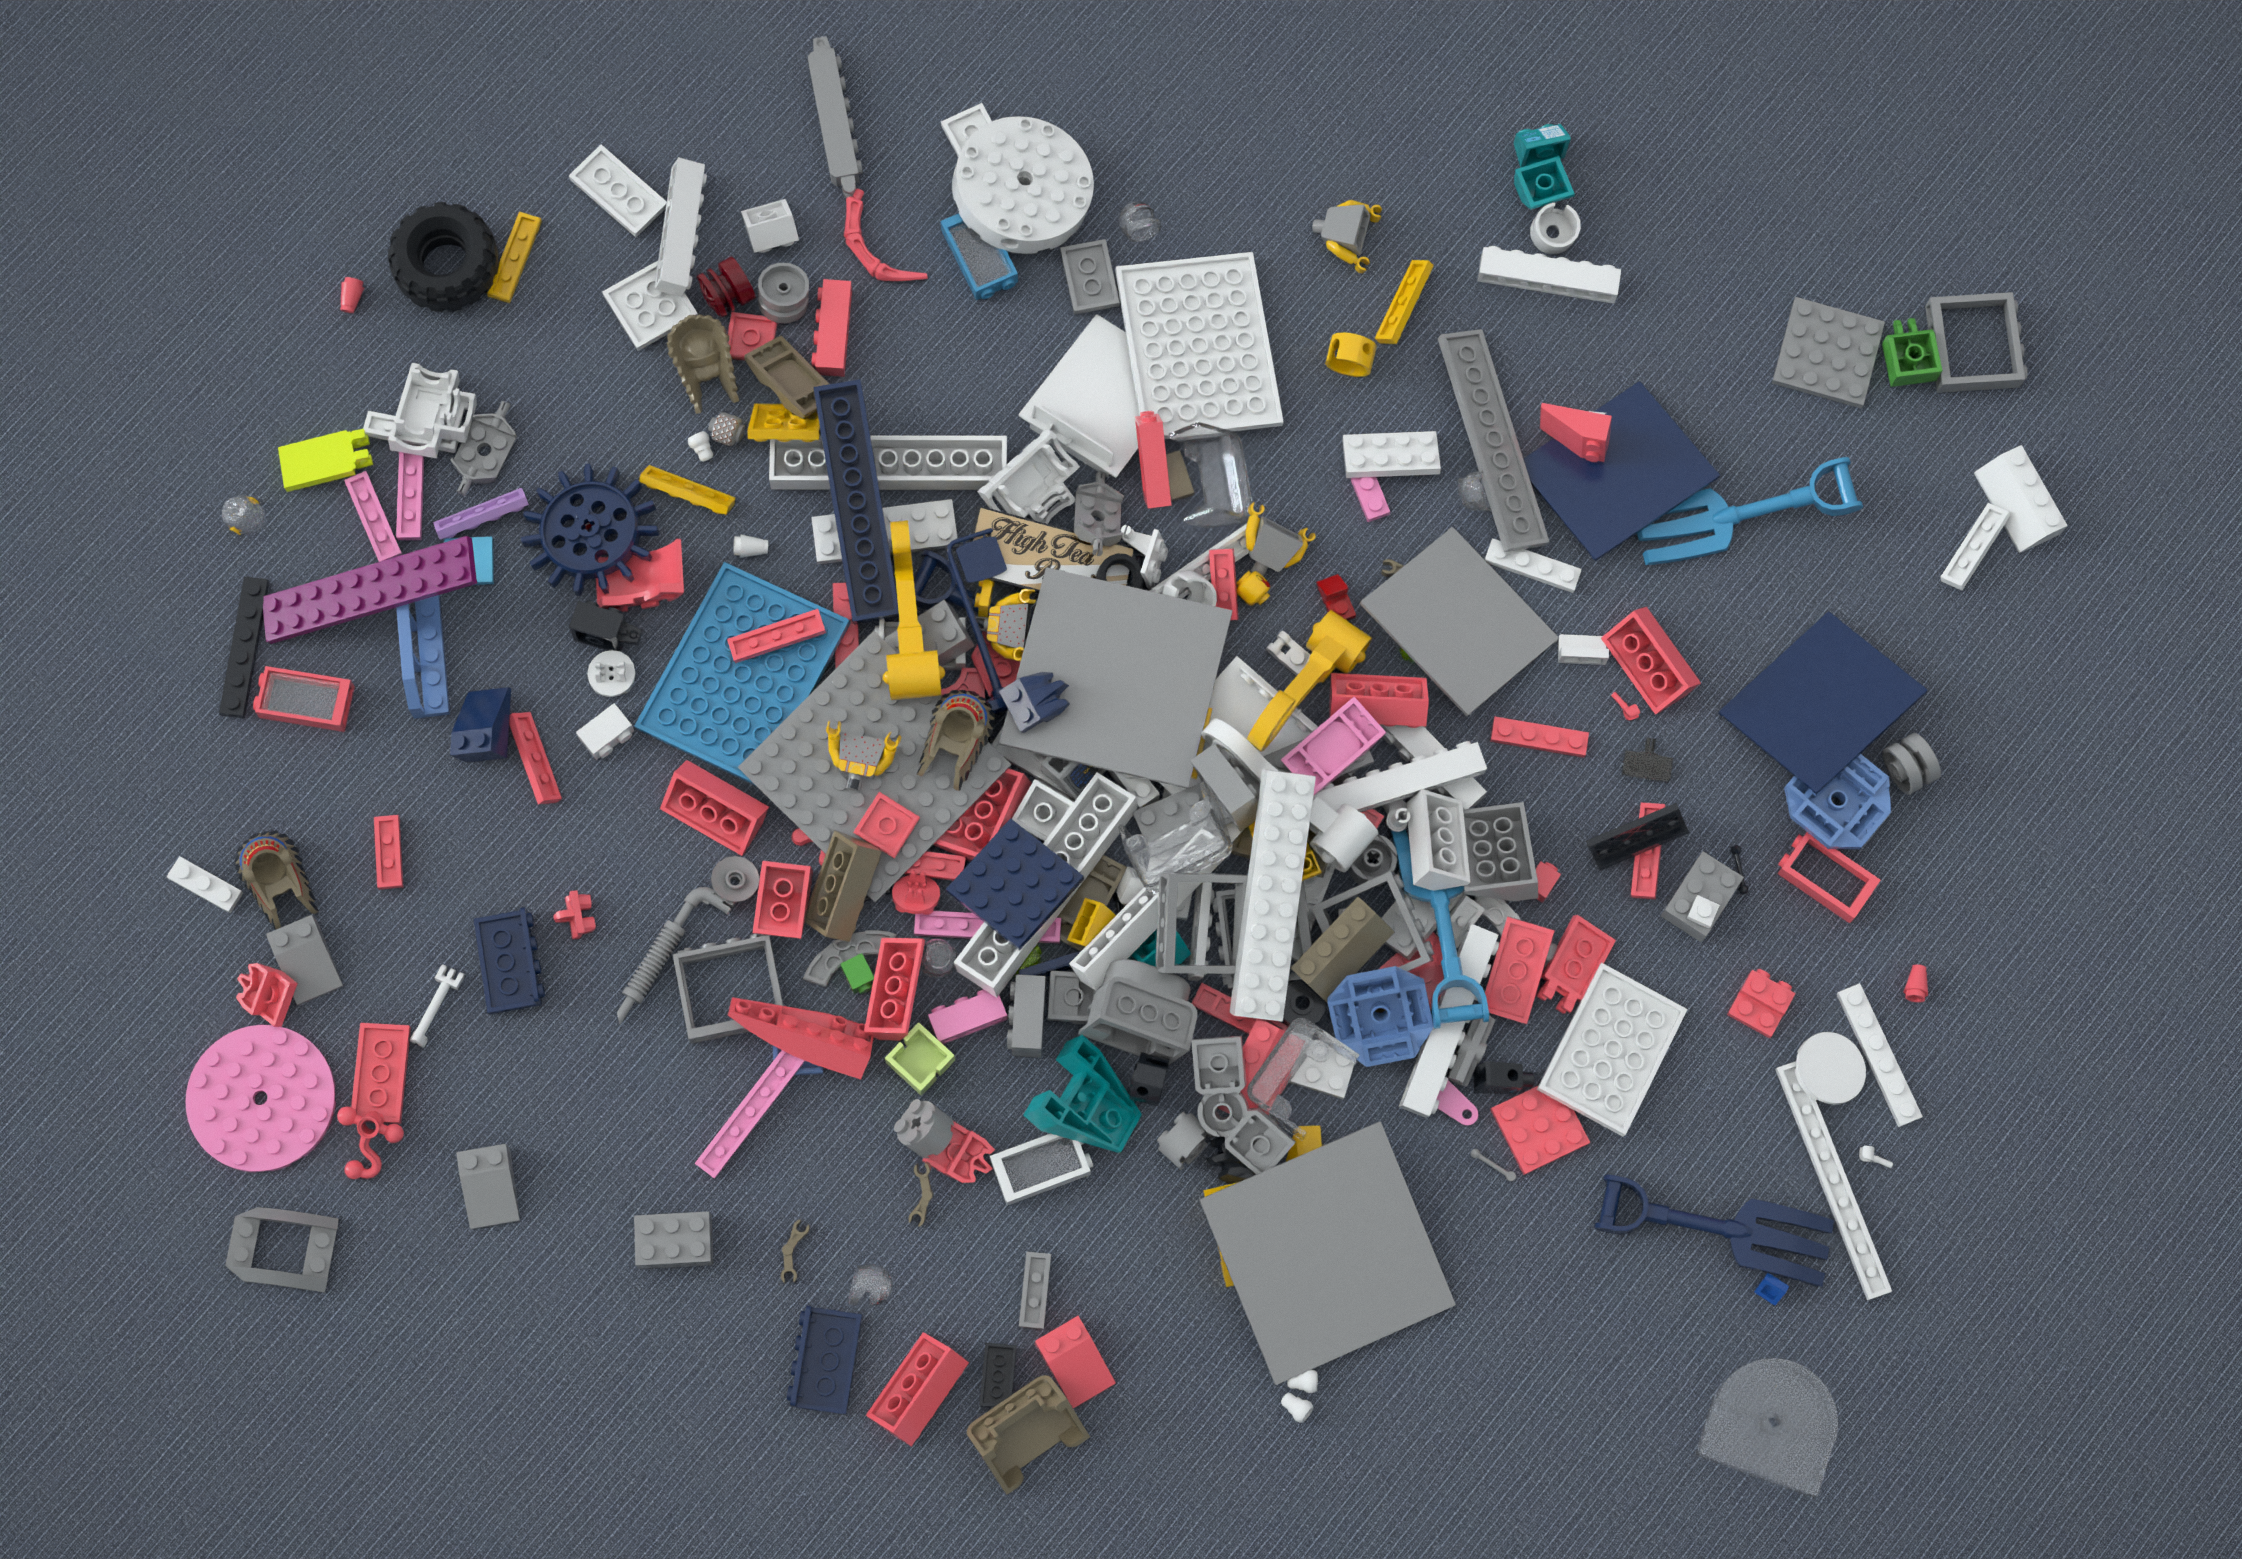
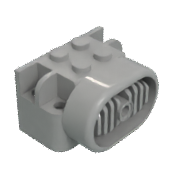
(1142, 1011)

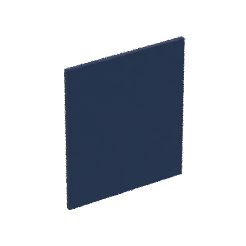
(1643, 476)
(1822, 702)

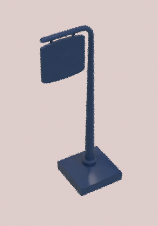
(979, 562)

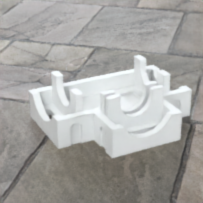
(430, 412)
(1033, 481)

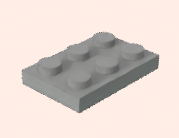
(1089, 276)

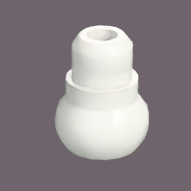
(701, 445)
(1306, 1381)
(1297, 1407)

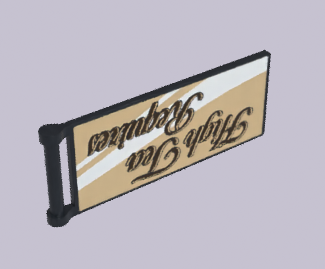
(1034, 545)

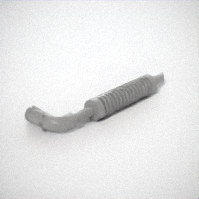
(664, 947)

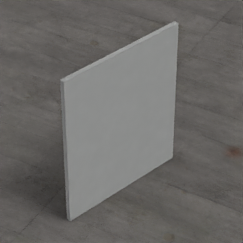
(1459, 621)

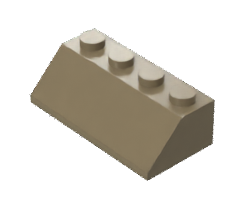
(842, 886)
(1343, 948)

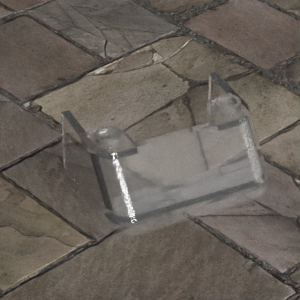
(1221, 474)
(1184, 849)
(1297, 1043)

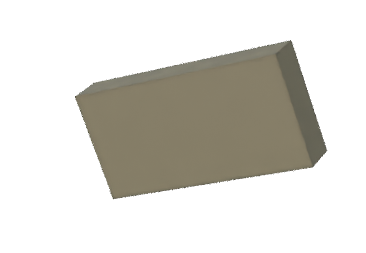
(1178, 477)

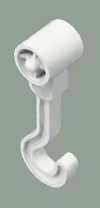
(1339, 833)

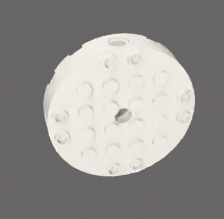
(1053, 192)

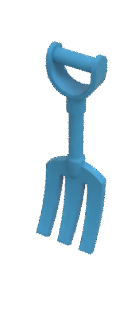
(1722, 518)
(1451, 962)

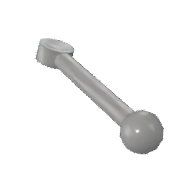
(1510, 1176)

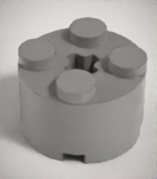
(1385, 854)
(924, 1128)
(1184, 1140)

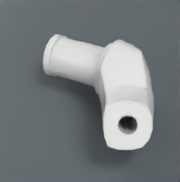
(1397, 815)

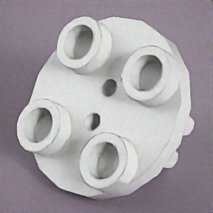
(600, 675)

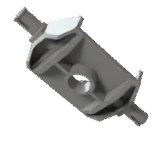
(489, 431)
(1099, 501)

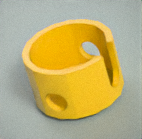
(1354, 354)

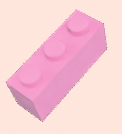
(966, 1016)

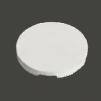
(1830, 1068)

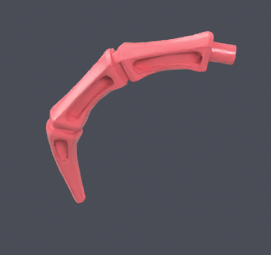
(856, 243)

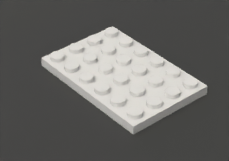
(1612, 1049)

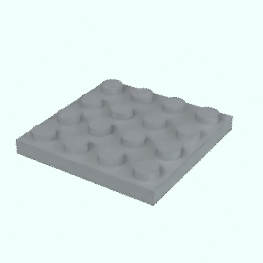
(1828, 352)

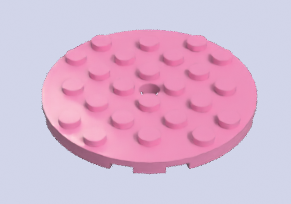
(224, 1091)

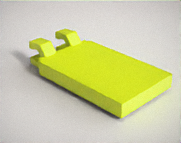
(323, 459)

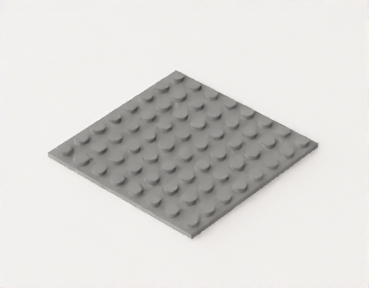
(1134, 673)
(807, 787)
(1327, 1252)

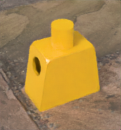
(1089, 922)

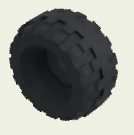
(437, 227)

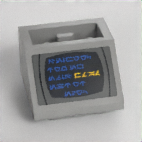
(1069, 775)

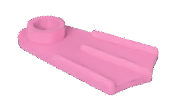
(1455, 1103)

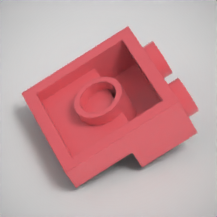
(1761, 1002)

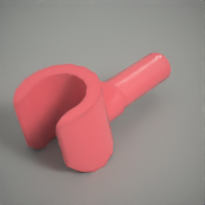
(1631, 712)

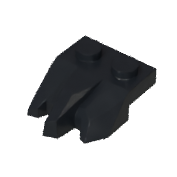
(1232, 1168)

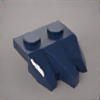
(1034, 699)

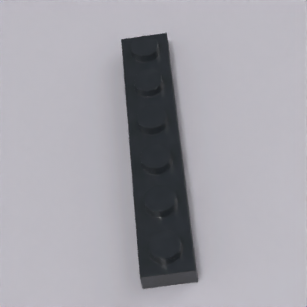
(244, 648)

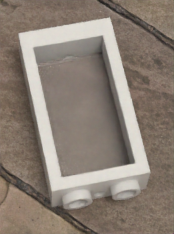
(1039, 1166)

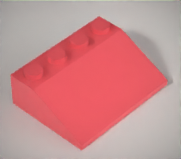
(986, 816)

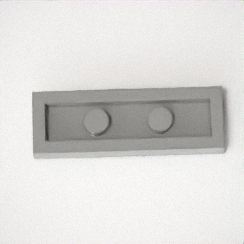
(1035, 1290)

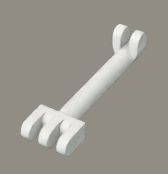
(446, 982)

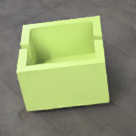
(920, 1059)

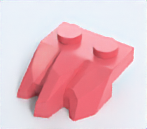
(266, 993)
(962, 1155)

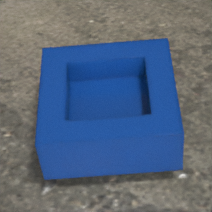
(1771, 1289)

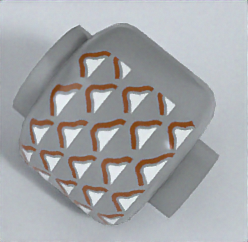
(726, 429)

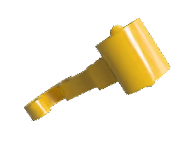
(1333, 645)
(913, 670)

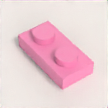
(1370, 497)

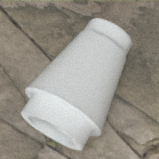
(749, 546)

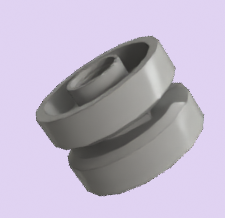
(783, 292)
(1911, 763)

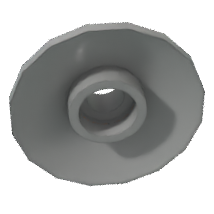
(739, 869)

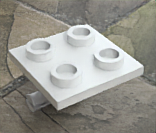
(1153, 549)

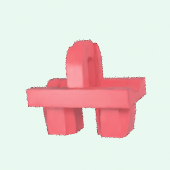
(575, 904)

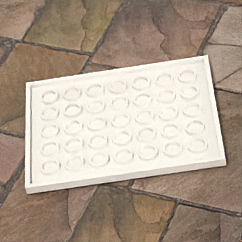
(1200, 342)

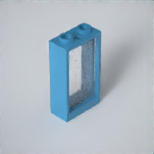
(983, 265)

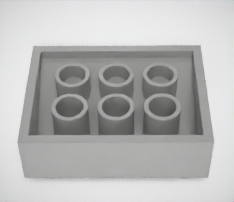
(1500, 853)

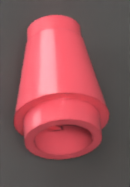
(350, 294)
(1916, 986)

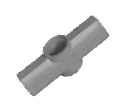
(1470, 1051)

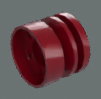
(725, 287)

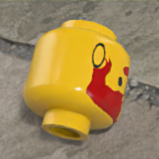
(1253, 588)

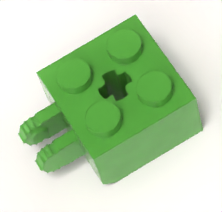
(1922, 347)

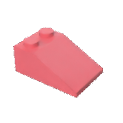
(1578, 430)
(782, 899)
(1075, 1362)

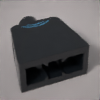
(1501, 1078)

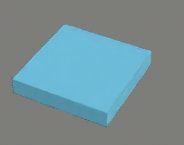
(483, 559)

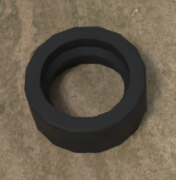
(1123, 559)

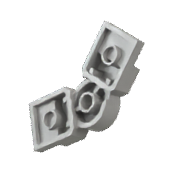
(1247, 1131)

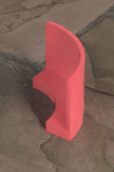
(652, 580)

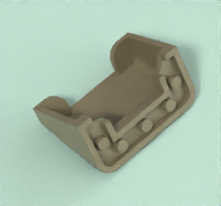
(1024, 1429)

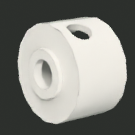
(1564, 220)
(1200, 589)

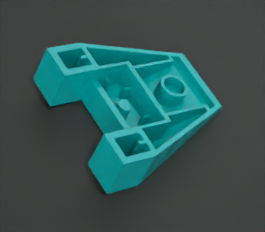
(1093, 1105)

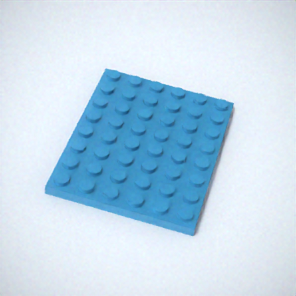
(728, 707)

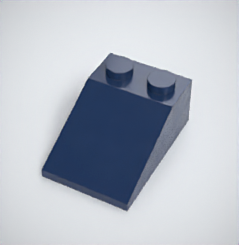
(482, 726)

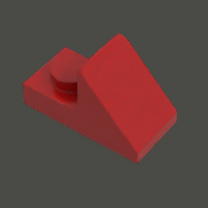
(1335, 596)

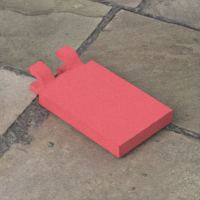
(1575, 963)

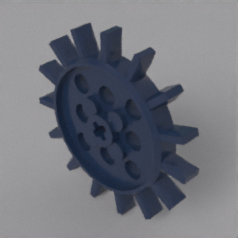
(561, 509)

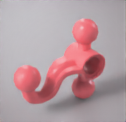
(393, 1133)

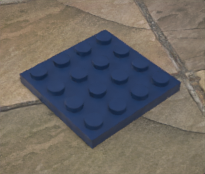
(1015, 884)

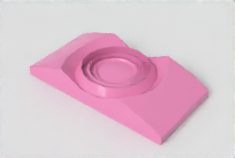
(1335, 744)

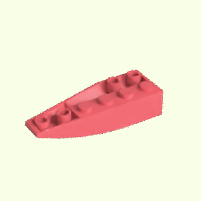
(807, 1034)

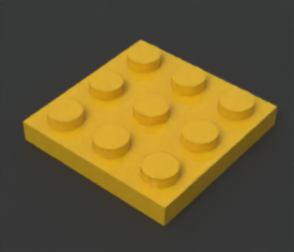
(777, 422)

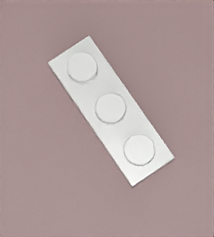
(204, 884)

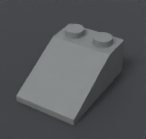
(305, 958)
(488, 1186)

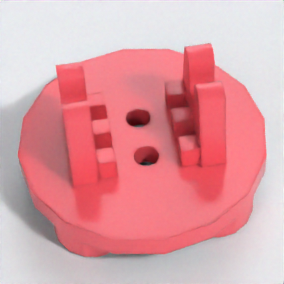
(916, 894)

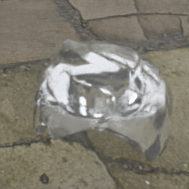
(1472, 492)

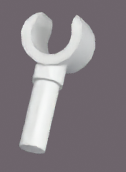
(1867, 1155)

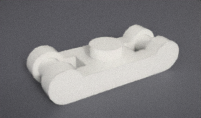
(1294, 659)

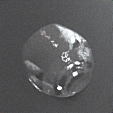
(1138, 222)
(938, 958)
(870, 1279)

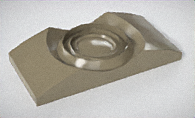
(787, 374)
(1098, 886)

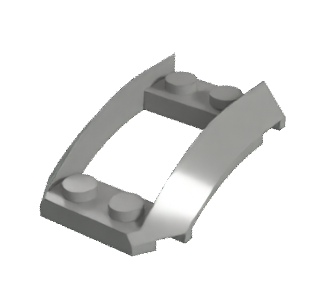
(317, 1255)

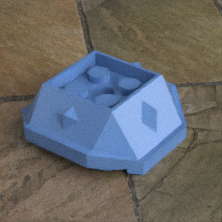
(1863, 806)
(1384, 1035)

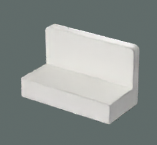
(1582, 650)

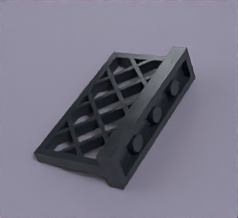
(1637, 836)

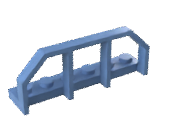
(431, 654)

